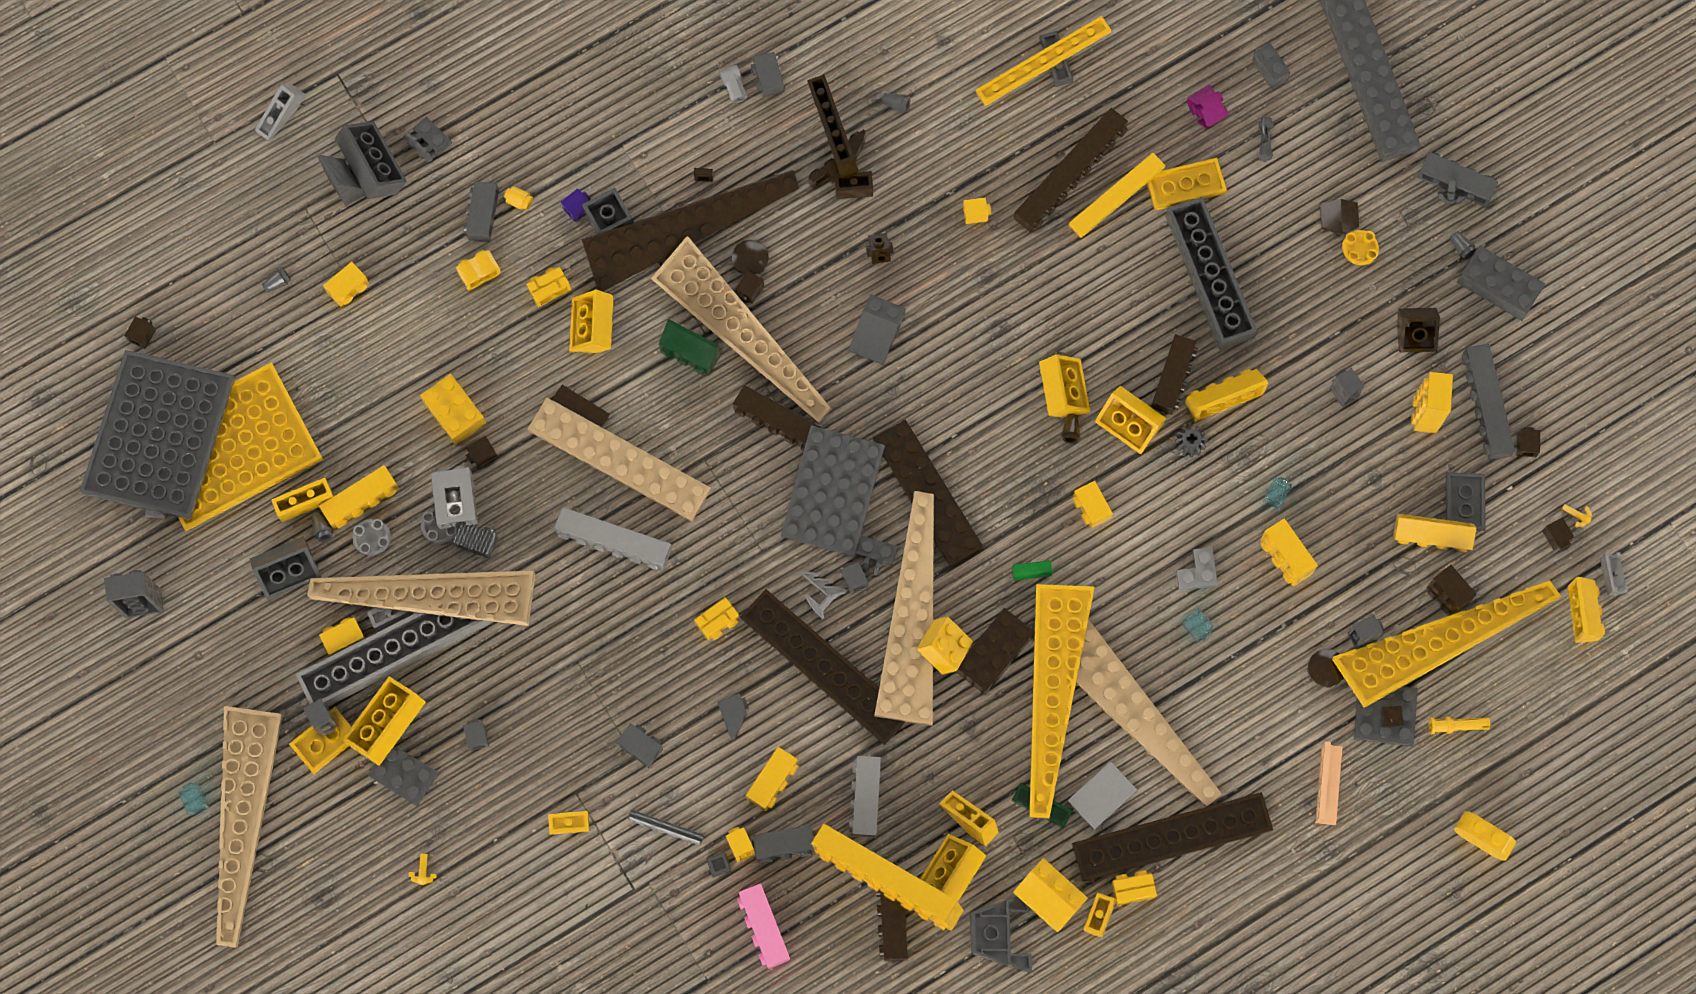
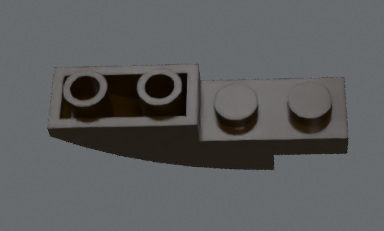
(830, 168)

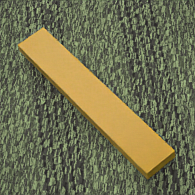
(1117, 195)

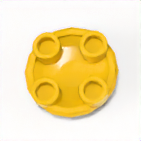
(1360, 247)

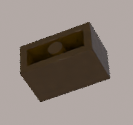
(854, 185)

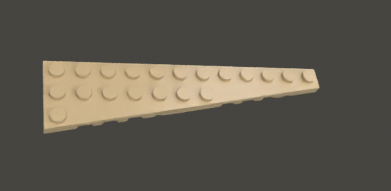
(711, 300)
(478, 596)
(906, 673)
(1126, 703)

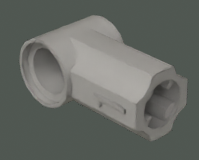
(732, 80)

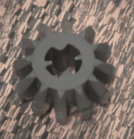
(1198, 438)

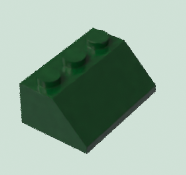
(689, 348)

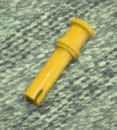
(1449, 724)

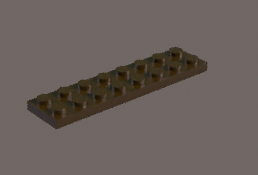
(917, 473)

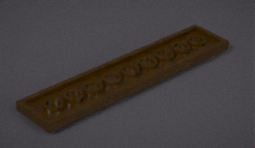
(819, 663)
(1172, 837)

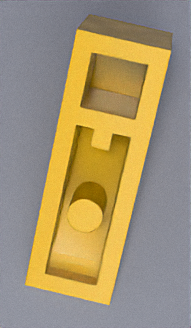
(970, 818)

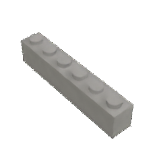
(613, 538)

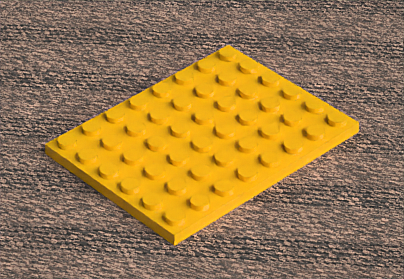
(255, 447)

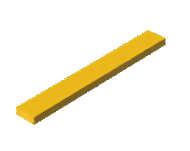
(1043, 61)

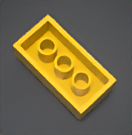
(1432, 402)
(384, 721)

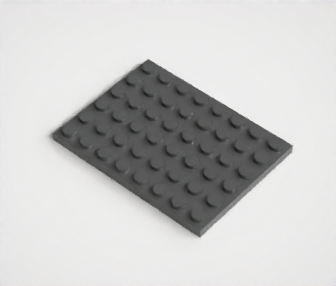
(157, 434)

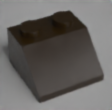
(1418, 329)

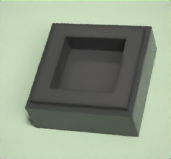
(718, 864)

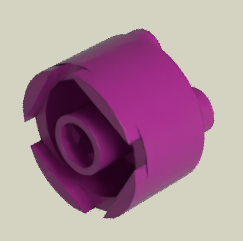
(1207, 106)

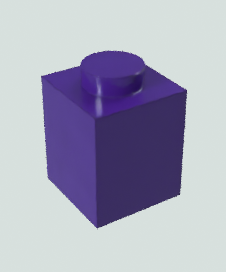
(573, 204)

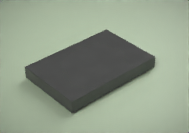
(1466, 498)

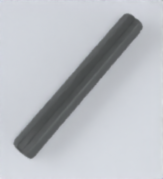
(665, 827)

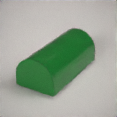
(1031, 570)

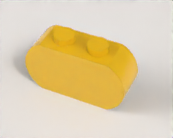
(1485, 835)

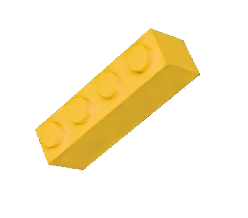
(359, 497)
(1434, 532)

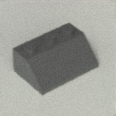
(284, 567)

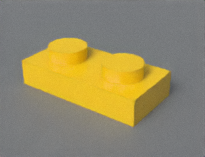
(568, 822)

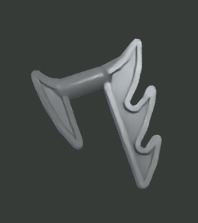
(830, 591)

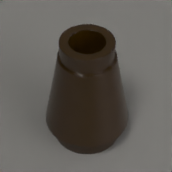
(1071, 429)

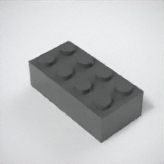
(370, 159)
(1501, 283)
(133, 594)

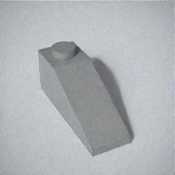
(279, 110)

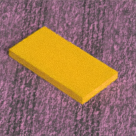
(1186, 184)

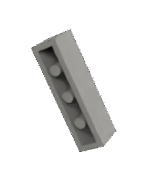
(866, 797)

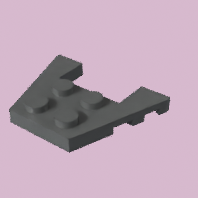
(992, 934)

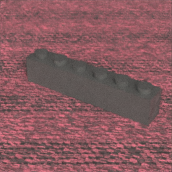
(1488, 402)

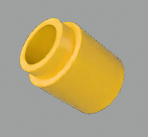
(518, 198)

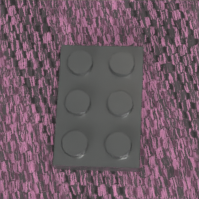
(404, 775)

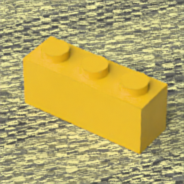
(302, 500)
(772, 779)

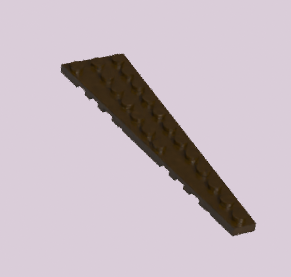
(641, 244)

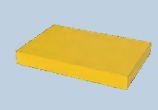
(320, 750)

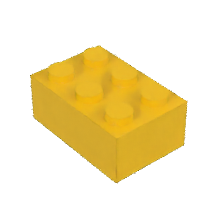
(453, 409)
(1288, 553)

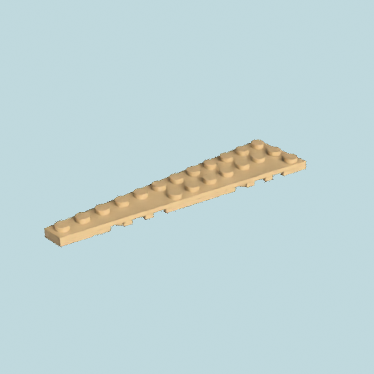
(247, 770)

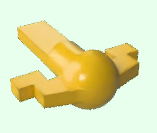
(1586, 519)
(421, 879)

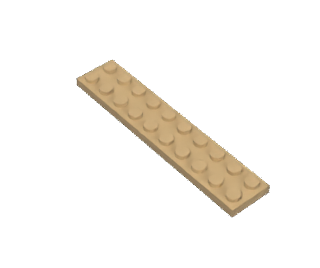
(619, 459)

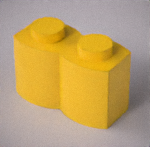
(478, 270)

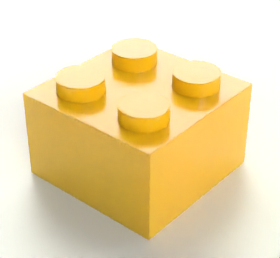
(945, 645)

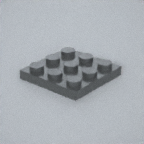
(1369, 719)

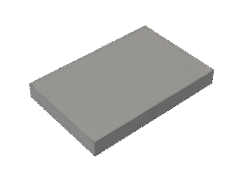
(1102, 795)

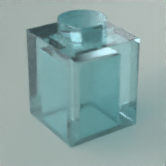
(1277, 492)
(1198, 625)
(193, 798)

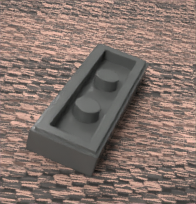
(1061, 72)

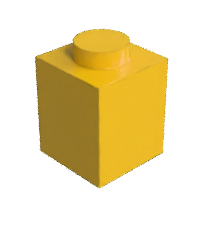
(976, 210)

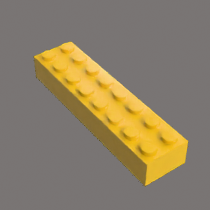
(887, 877)

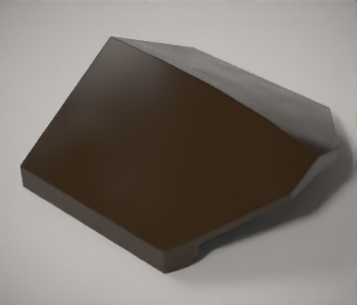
(1339, 216)

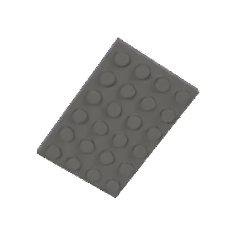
(832, 490)

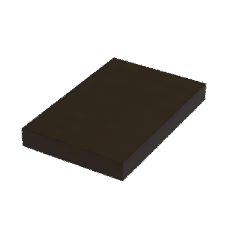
(580, 406)

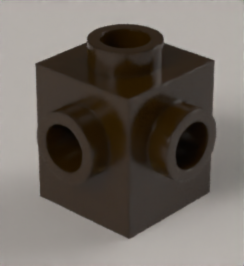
(879, 248)

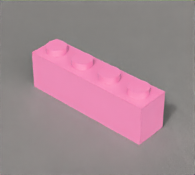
(764, 926)

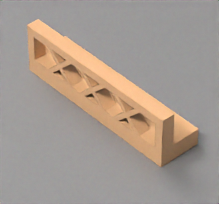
(1328, 784)

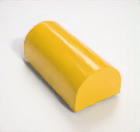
(1099, 915)

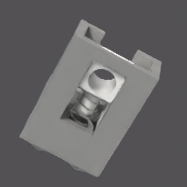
(452, 484)

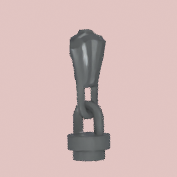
(1265, 152)

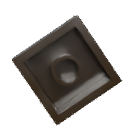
(1450, 591)

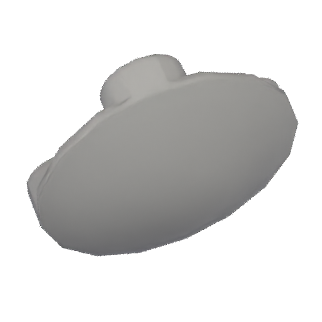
(431, 530)
(371, 537)

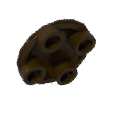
(750, 256)
(1323, 669)

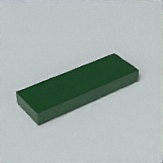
(1059, 813)

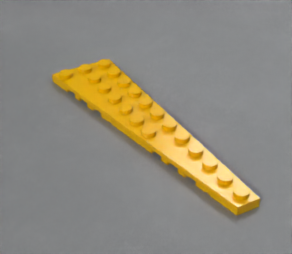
(1058, 646)
(1405, 657)

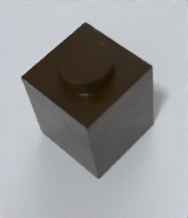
(749, 287)
(140, 332)
(1528, 442)
(480, 452)
(1558, 534)

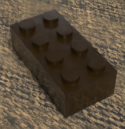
(995, 651)

